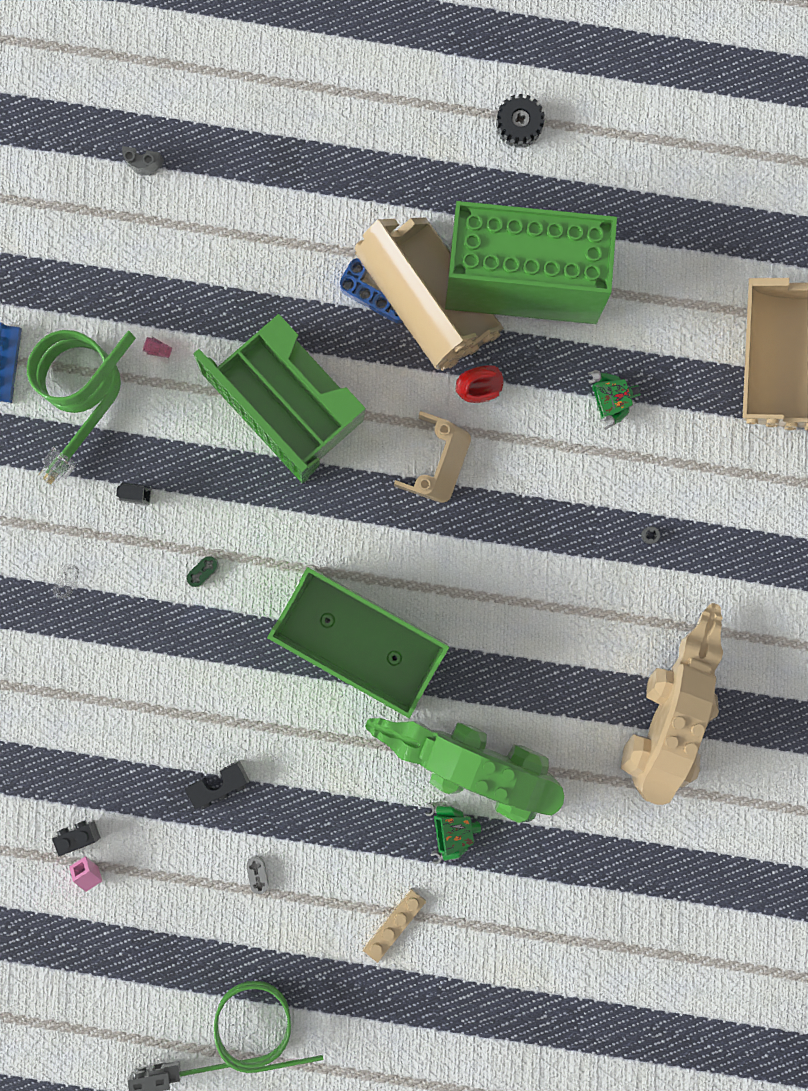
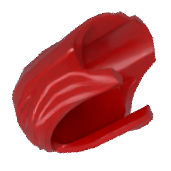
(480, 384)

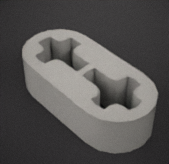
(262, 874)

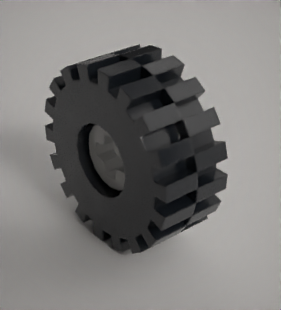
(514, 131)

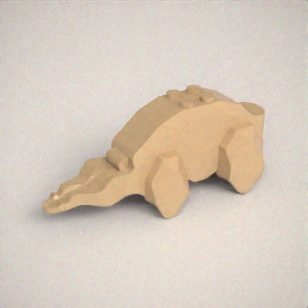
(686, 705)

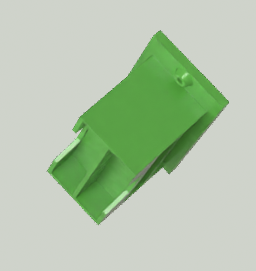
(285, 397)

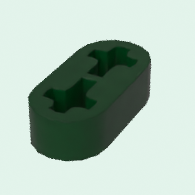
(199, 568)

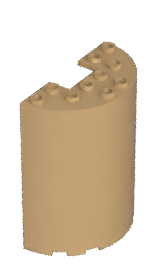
(413, 276)
(776, 354)

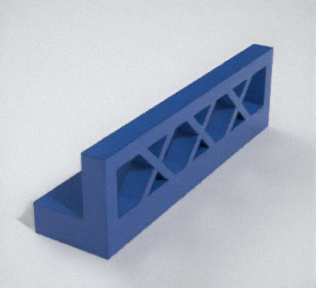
(9, 351)

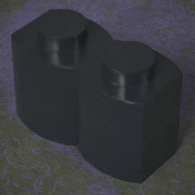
(134, 493)

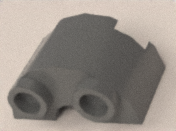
(142, 164)

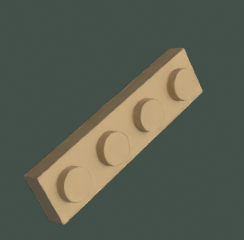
(394, 925)

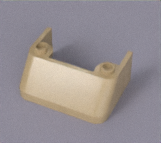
(442, 484)

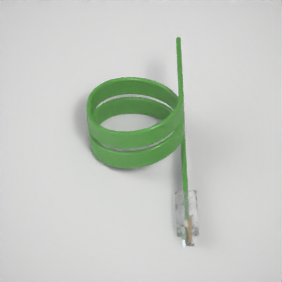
(102, 386)

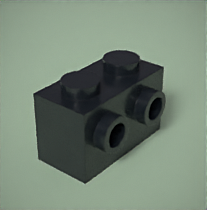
(75, 838)

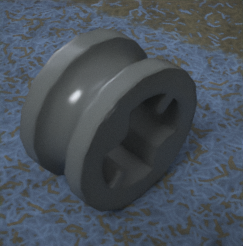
(650, 529)

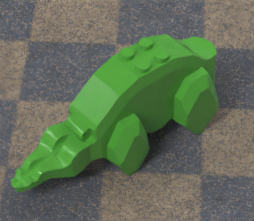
(461, 762)

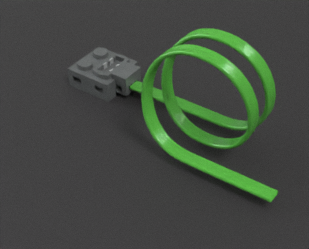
(162, 1074)

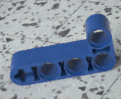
(359, 286)

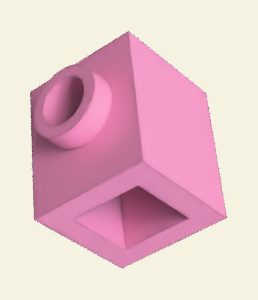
(85, 874)

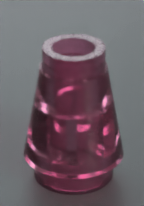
(156, 348)

